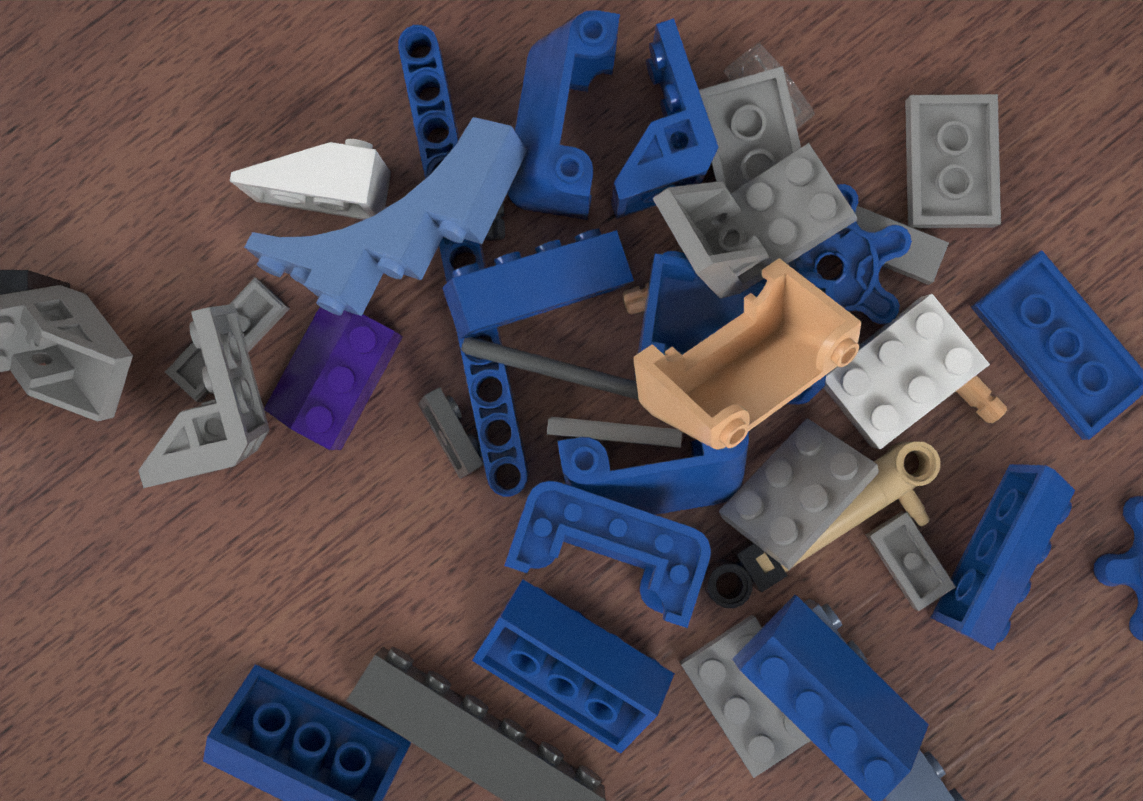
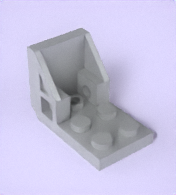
(766, 219)
(70, 335)
(222, 428)

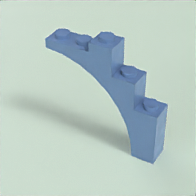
(402, 239)

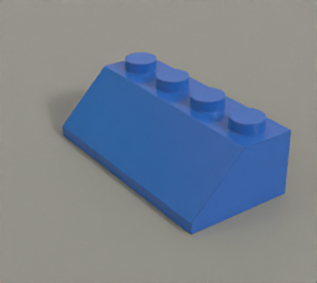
(1004, 553)
(574, 667)
(834, 698)
(302, 744)

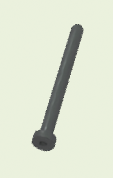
(549, 367)

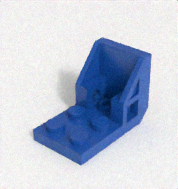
(673, 148)

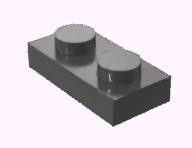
(443, 417)

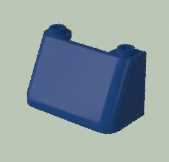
(553, 175)
(686, 311)
(660, 487)
(668, 551)

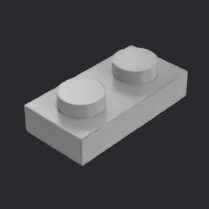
(910, 560)

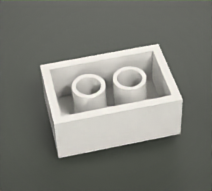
(904, 371)

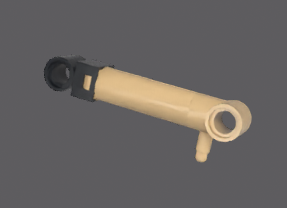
(891, 483)

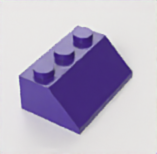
(332, 376)

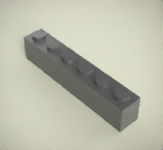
(466, 735)

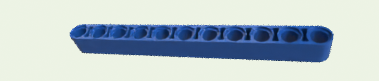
(427, 116)

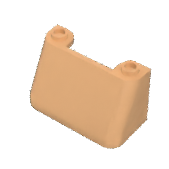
(751, 364)

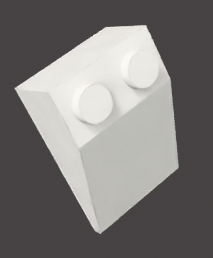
(322, 179)

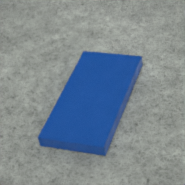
(1062, 345)

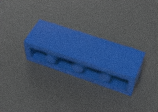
(536, 283)

